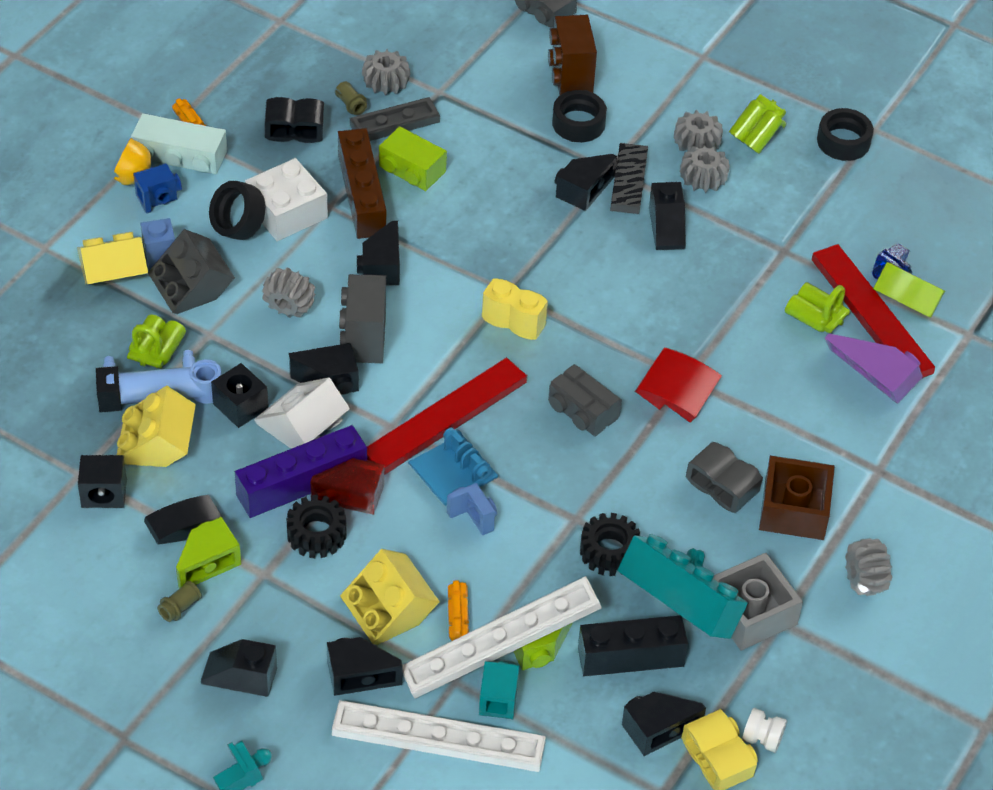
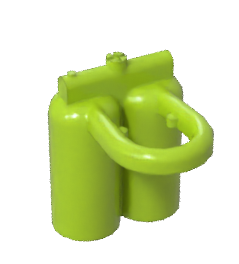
(758, 123)
(818, 308)
(155, 341)

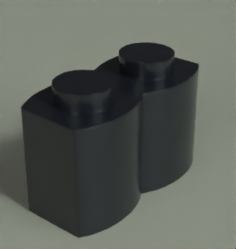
(294, 120)

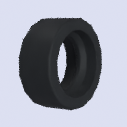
(577, 130)
(840, 148)
(221, 207)

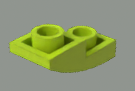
(909, 289)

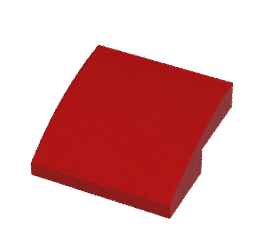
(678, 383)

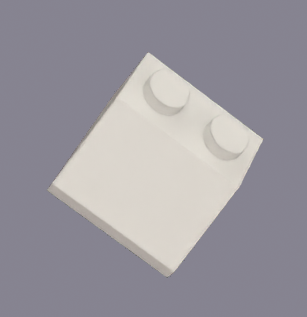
(304, 412)

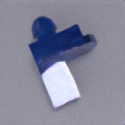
(895, 255)

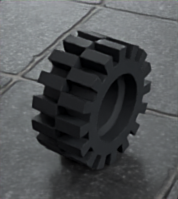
(606, 529)
(320, 541)

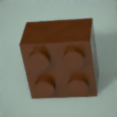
(572, 53)
(797, 497)

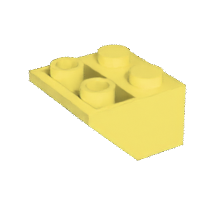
(112, 259)
(156, 429)
(389, 596)

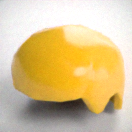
(133, 159)

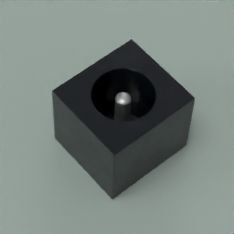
(239, 395)
(102, 481)

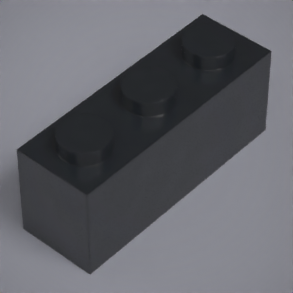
(632, 645)

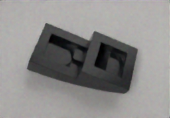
(178, 519)

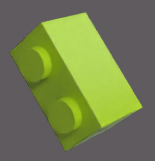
(412, 158)

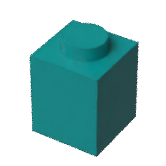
(499, 690)

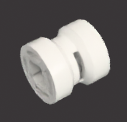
(767, 731)

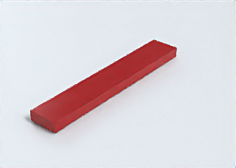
(867, 304)
(446, 413)

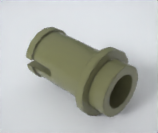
(354, 102)
(172, 606)

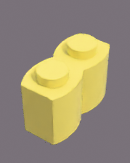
(514, 309)
(719, 750)

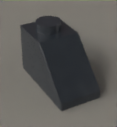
(585, 179)
(667, 215)
(381, 254)
(326, 362)
(361, 666)
(242, 667)
(658, 719)

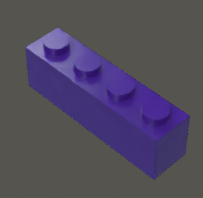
(289, 473)

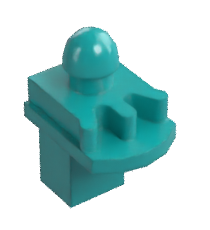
(246, 769)

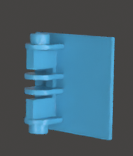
(452, 466)

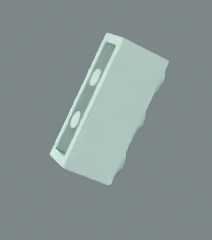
(182, 143)

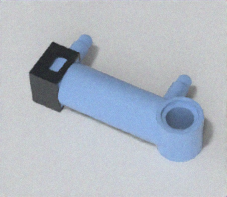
(133, 387)

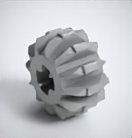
(386, 71)
(697, 130)
(704, 168)
(288, 292)
(868, 567)

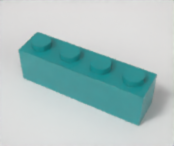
(682, 586)

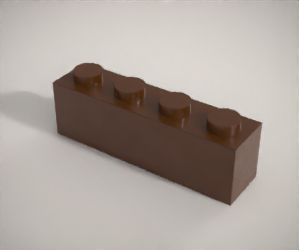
(361, 182)

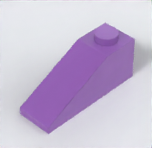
(880, 364)

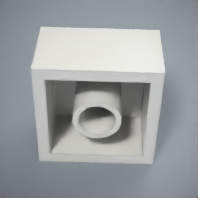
(291, 199)

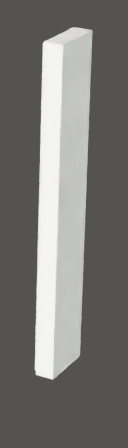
(500, 637)
(438, 735)

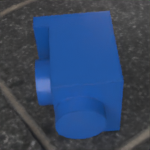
(156, 186)

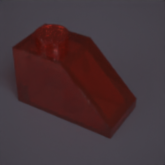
(352, 483)

